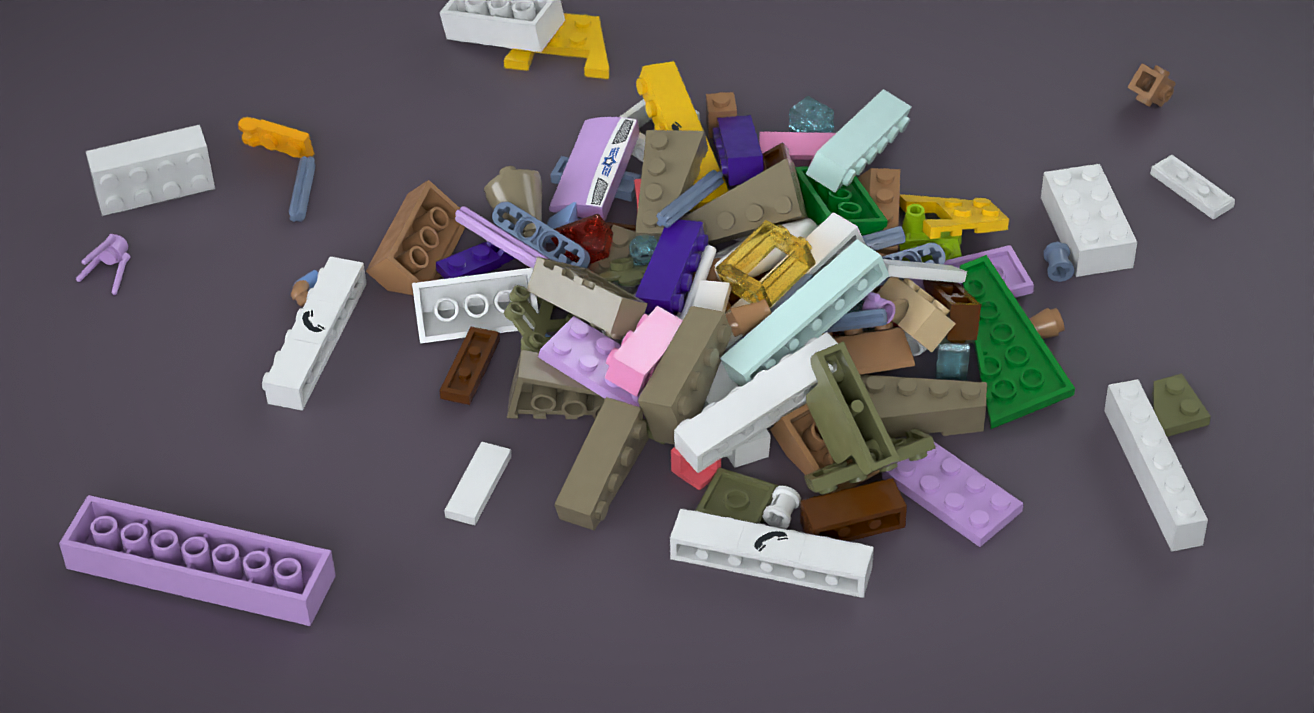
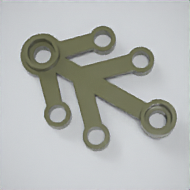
(533, 339)

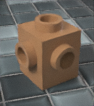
(1152, 85)

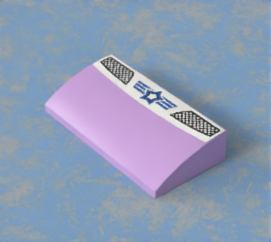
(596, 166)

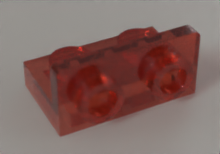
(589, 233)

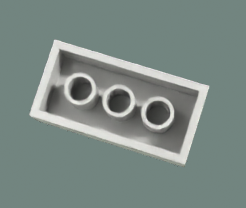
(150, 170)
(1088, 219)

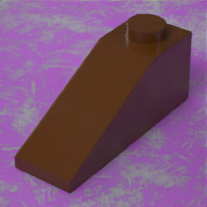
(962, 306)

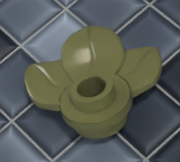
(624, 272)

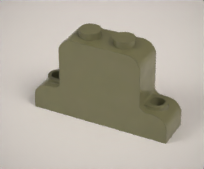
(847, 412)

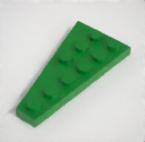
(1010, 351)

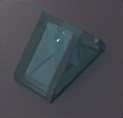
(952, 361)

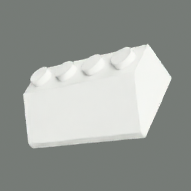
(452, 305)

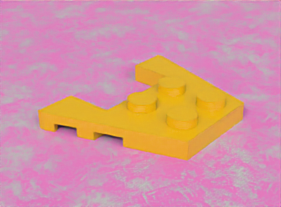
(576, 37)
(957, 215)

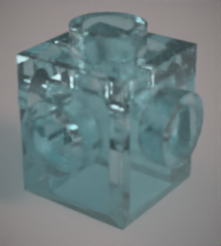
(811, 117)

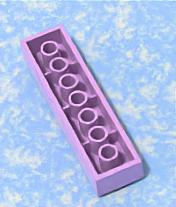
(198, 560)

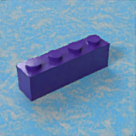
(737, 148)
(673, 266)

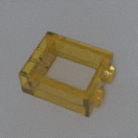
(753, 251)

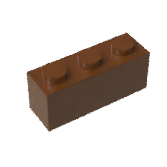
(855, 512)

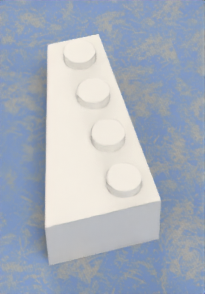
(503, 22)

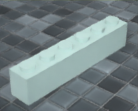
(859, 141)
(807, 312)

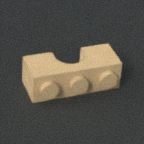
(917, 312)

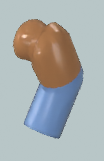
(302, 286)

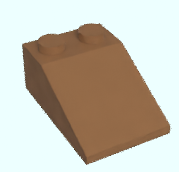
(804, 444)

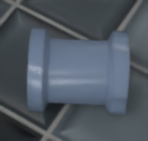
(1059, 265)

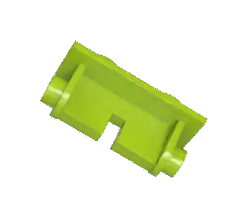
(949, 244)

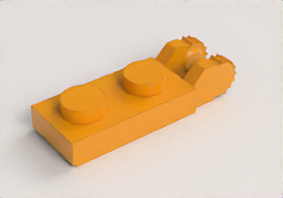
(275, 137)

